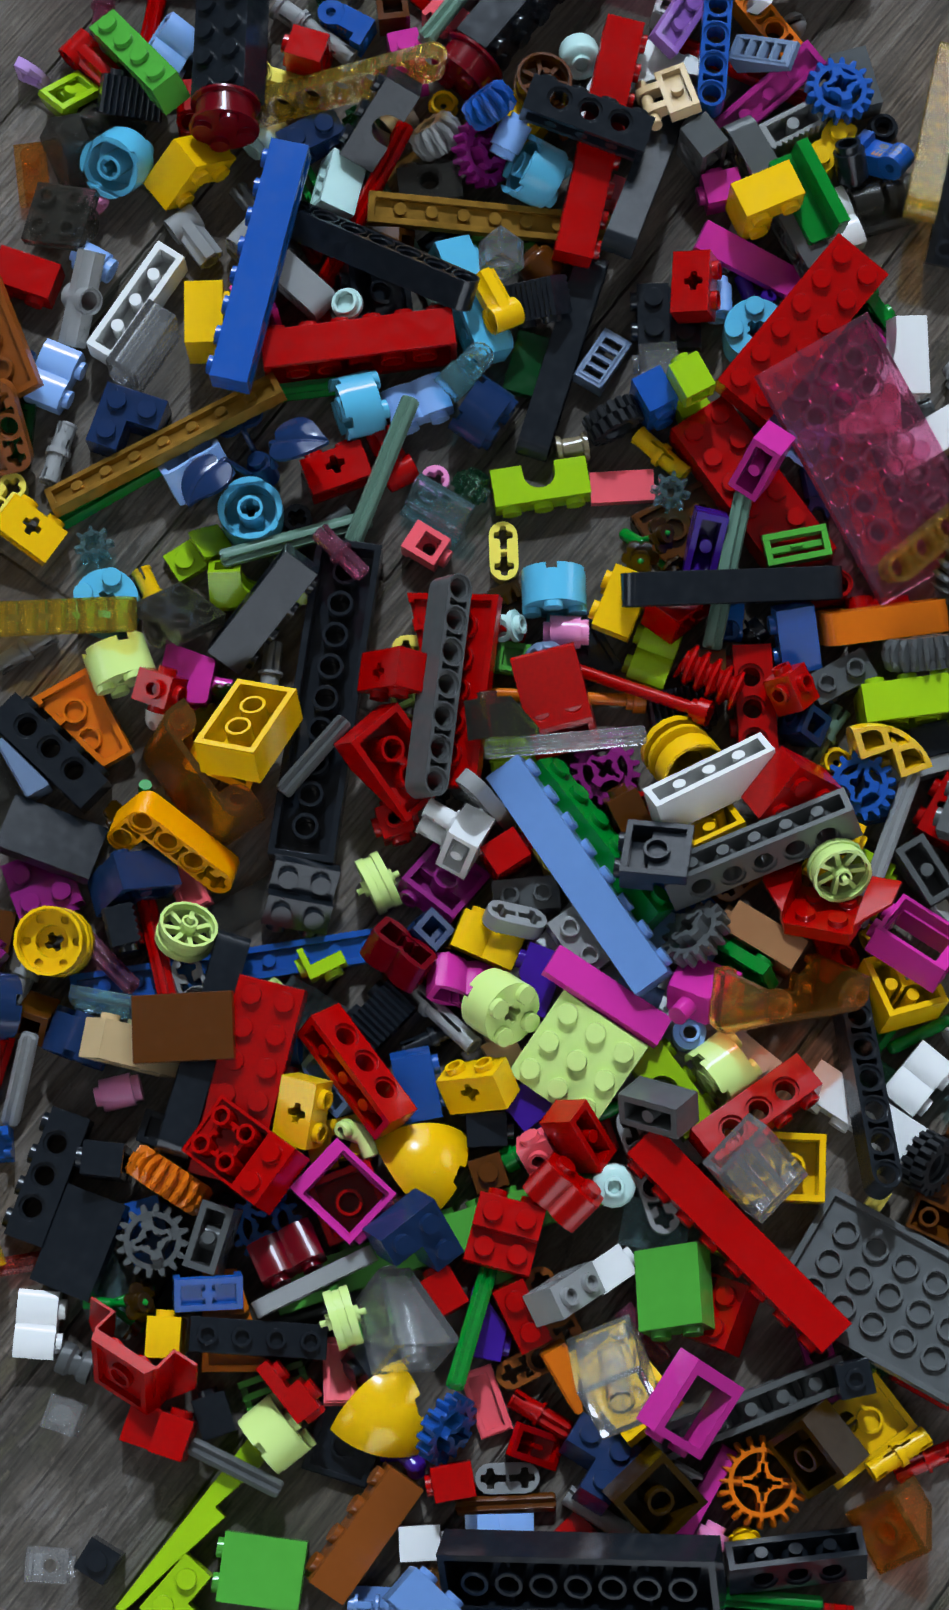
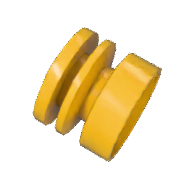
(675, 746)
(37, 933)

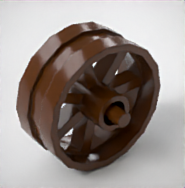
(544, 64)

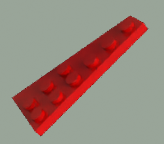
(476, 673)

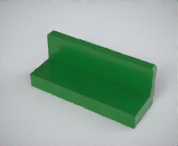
(822, 210)

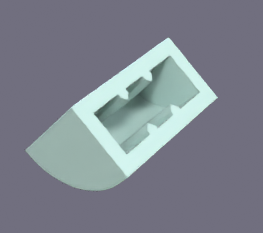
(338, 185)

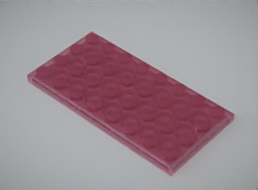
(862, 445)

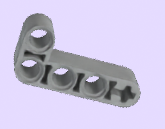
(296, 282)

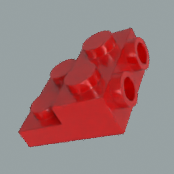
(504, 1233)
(298, 1398)

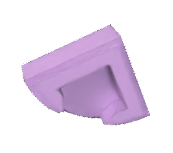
(30, 73)

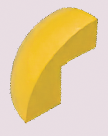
(891, 744)
(425, 1158)
(382, 1417)

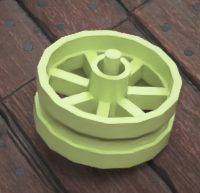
(839, 870)
(378, 882)
(189, 922)
(343, 1317)

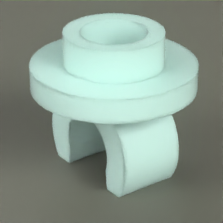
(515, 626)

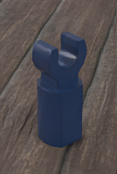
(811, 495)

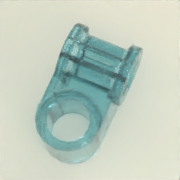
(463, 372)

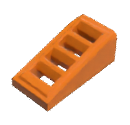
(558, 1363)

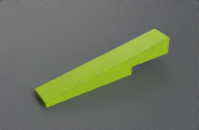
(193, 1529)

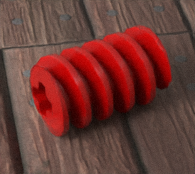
(711, 677)

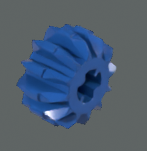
(489, 105)

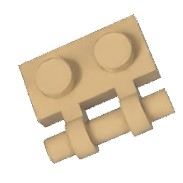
(677, 93)

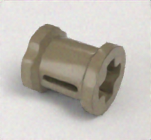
(572, 446)

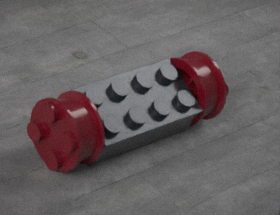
(489, 40)
(228, 71)

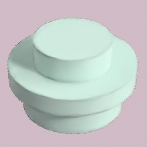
(347, 303)

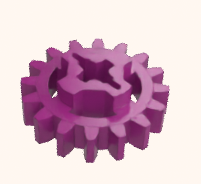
(475, 157)
(594, 764)

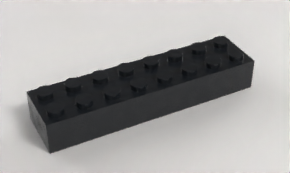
(581, 1570)

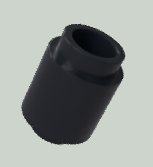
(850, 162)

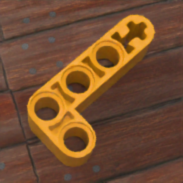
(176, 837)

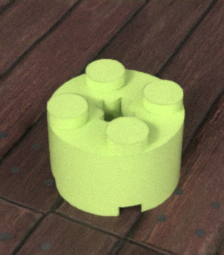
(115, 663)
(501, 1007)
(722, 1067)
(276, 1433)

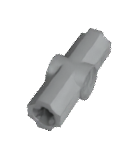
(81, 298)

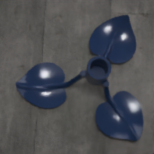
(292, 440)

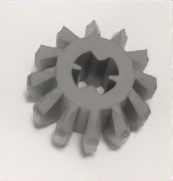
(435, 136)

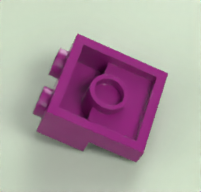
(432, 886)
(36, 887)

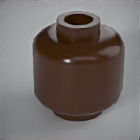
(539, 263)

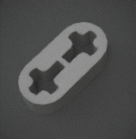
(514, 919)
(507, 1469)

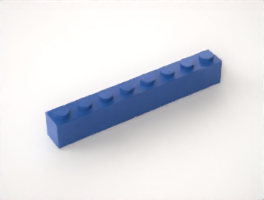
(259, 265)

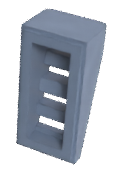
(745, 47)
(589, 381)
(29, 779)

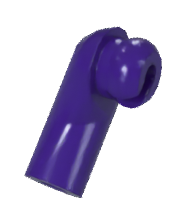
(747, 290)
(414, 1465)

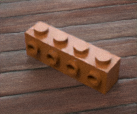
(363, 1532)

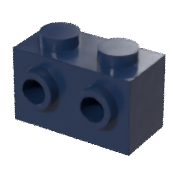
(317, 131)

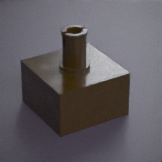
(818, 1448)
(654, 1494)

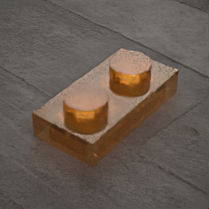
(31, 168)

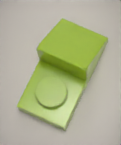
(68, 94)
(194, 555)

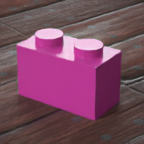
(761, 460)

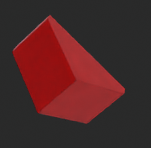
(534, 1446)

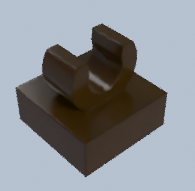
(511, 595)

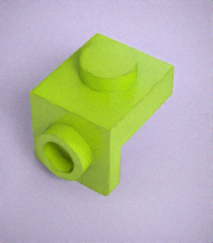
(327, 968)

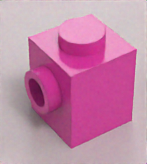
(714, 188)

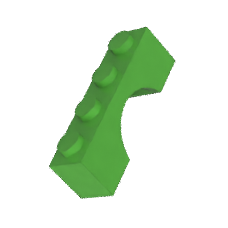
(144, 63)

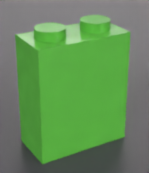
(674, 1291)
(260, 1570)

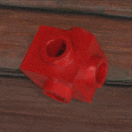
(159, 688)
(790, 688)
(393, 834)

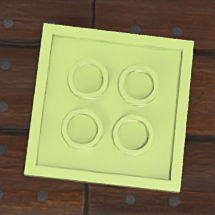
(578, 1055)

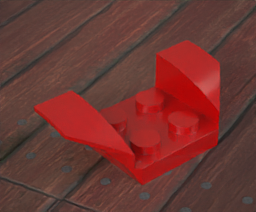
(813, 917)
(133, 1375)

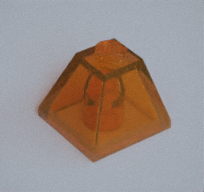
(895, 1524)

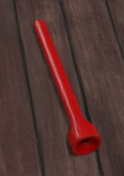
(699, 710)

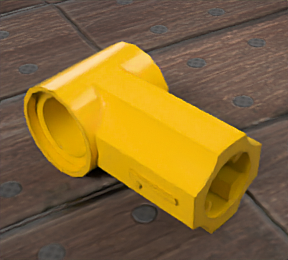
(499, 309)

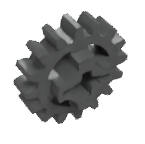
(696, 934)
(148, 1226)

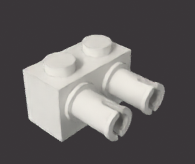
(457, 833)

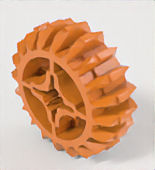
(167, 1179)
(760, 1505)

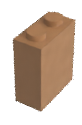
(765, 937)

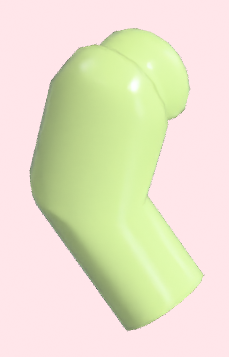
(357, 1133)

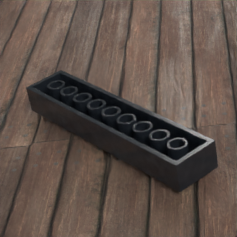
(326, 681)

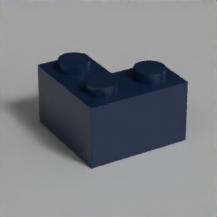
(123, 413)
(133, 878)
(414, 1227)
(600, 1458)

